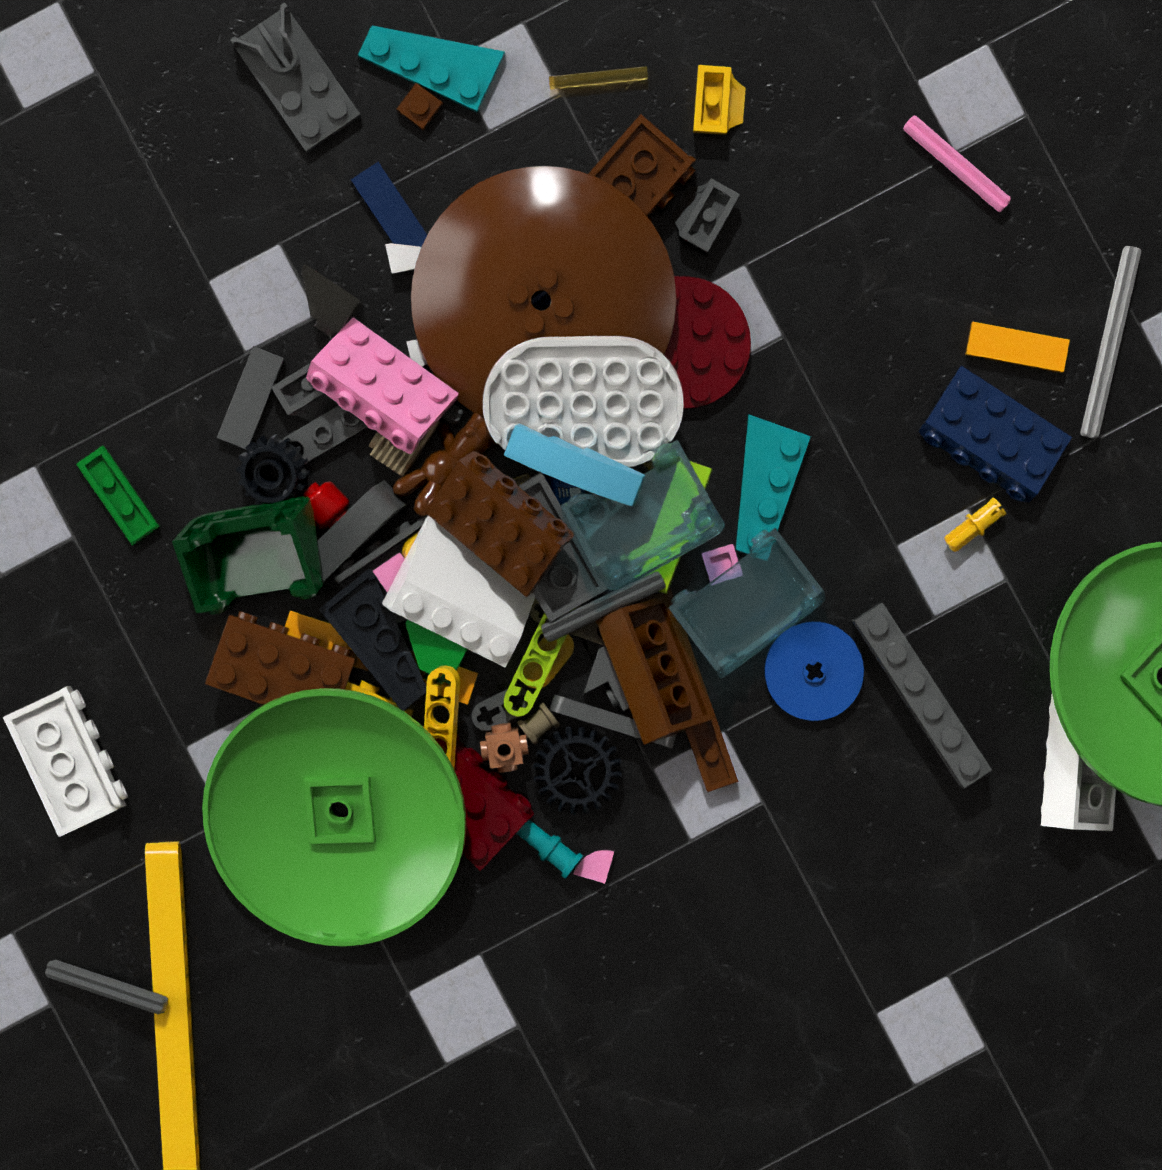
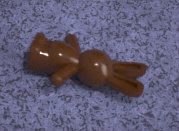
(441, 463)

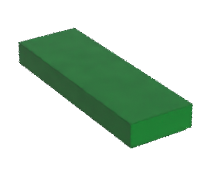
(118, 495)

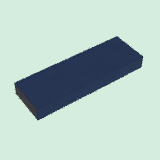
(389, 207)

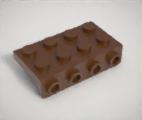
(645, 166)
(499, 522)
(270, 663)

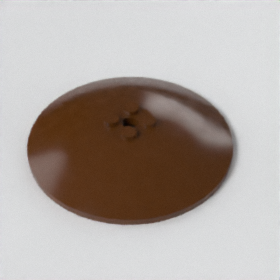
(531, 235)

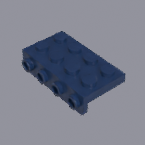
(994, 435)

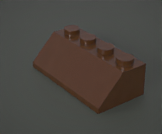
(654, 669)

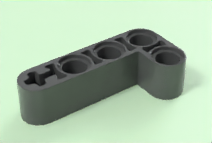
(357, 526)

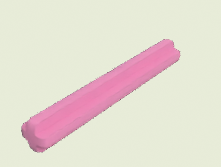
(957, 163)

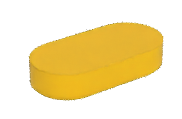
(533, 670)

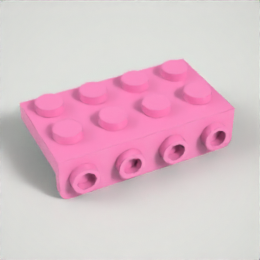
(380, 385)

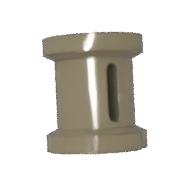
(538, 723)

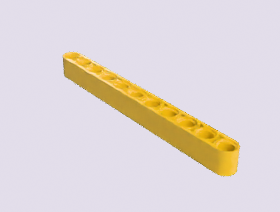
(173, 1026)

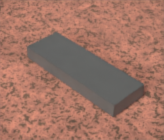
(250, 397)

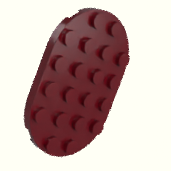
(707, 341)

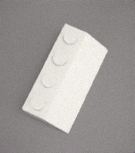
(1072, 791)

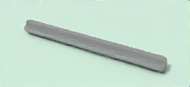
(1110, 342)

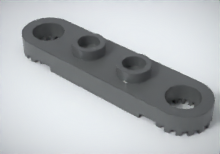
(327, 432)

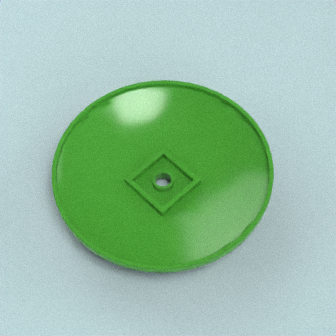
(1107, 671)
(323, 872)

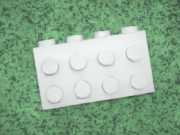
(66, 760)

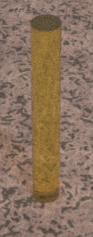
(598, 77)

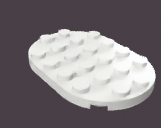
(588, 392)

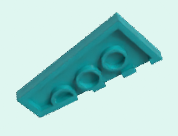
(439, 65)
(769, 473)

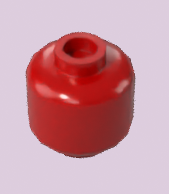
(328, 504)

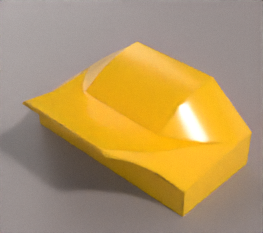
(717, 100)

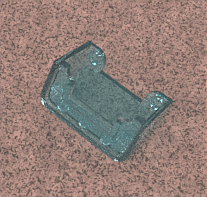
(665, 522)
(748, 604)

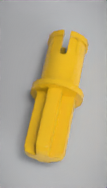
(974, 525)

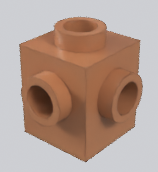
(500, 735)

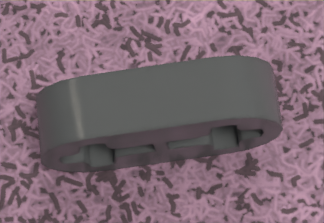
(491, 703)

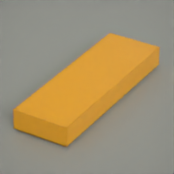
(1017, 347)

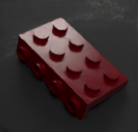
(491, 807)

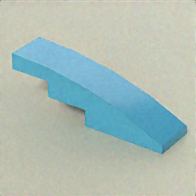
(574, 465)

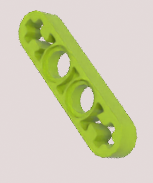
(532, 654)

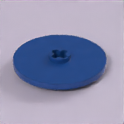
(821, 696)

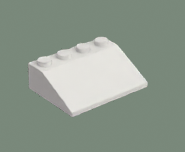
(458, 595)

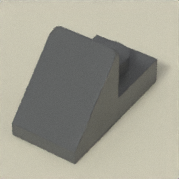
(603, 672)

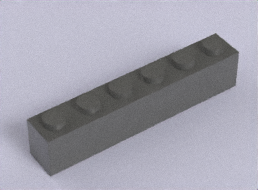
(921, 695)

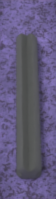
(603, 606)
(106, 987)

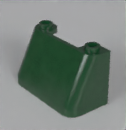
(250, 553)

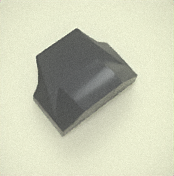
(703, 213)
(301, 398)

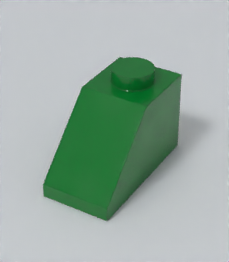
(434, 650)

